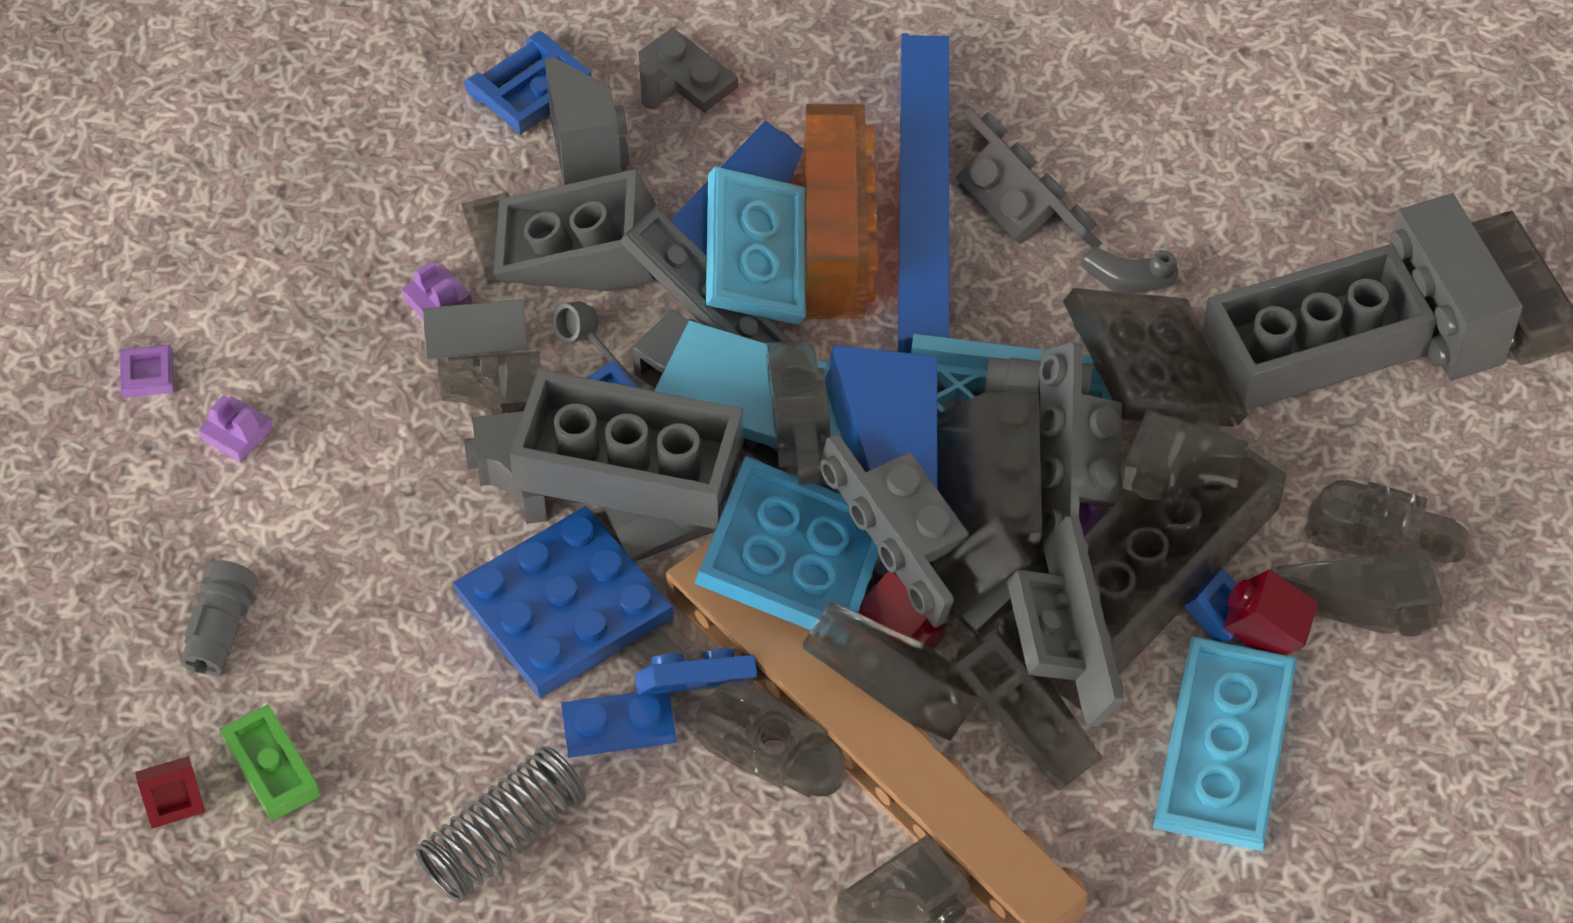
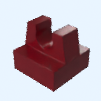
(170, 792)

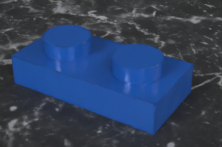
(673, 674)
(617, 723)

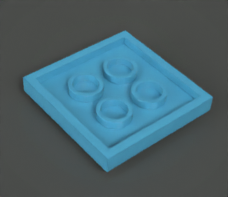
(787, 547)

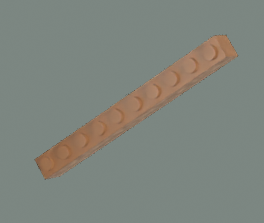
(891, 760)

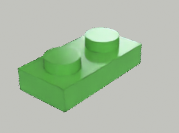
(270, 762)

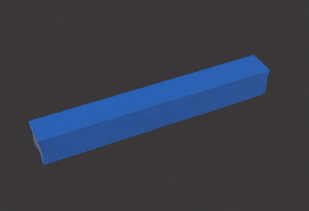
(923, 189)

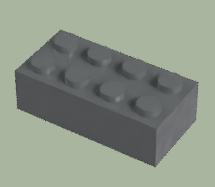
(1319, 326)
(627, 448)

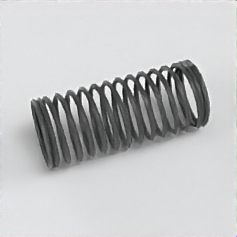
(450, 862)

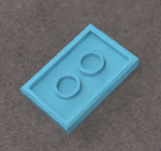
(756, 246)

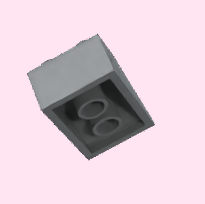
(573, 234)

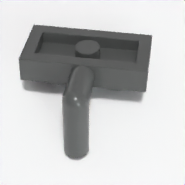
(682, 70)

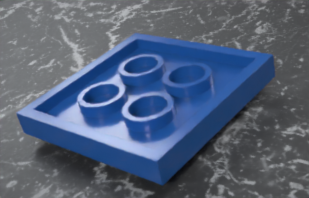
(563, 601)

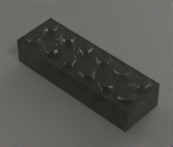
(1158, 553)

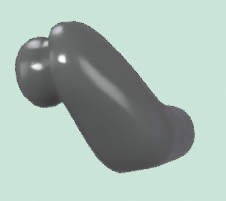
(1129, 274)

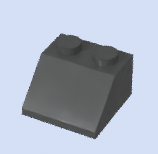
(584, 124)

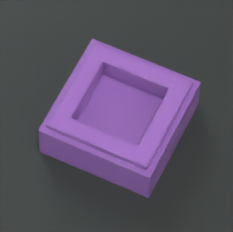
(146, 371)

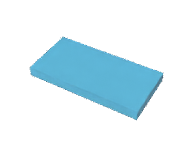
(728, 372)
(1225, 743)

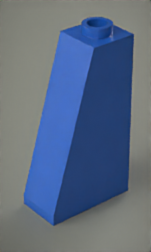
(764, 154)
(885, 405)

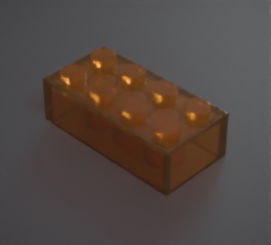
(839, 211)

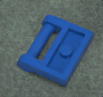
(525, 97)

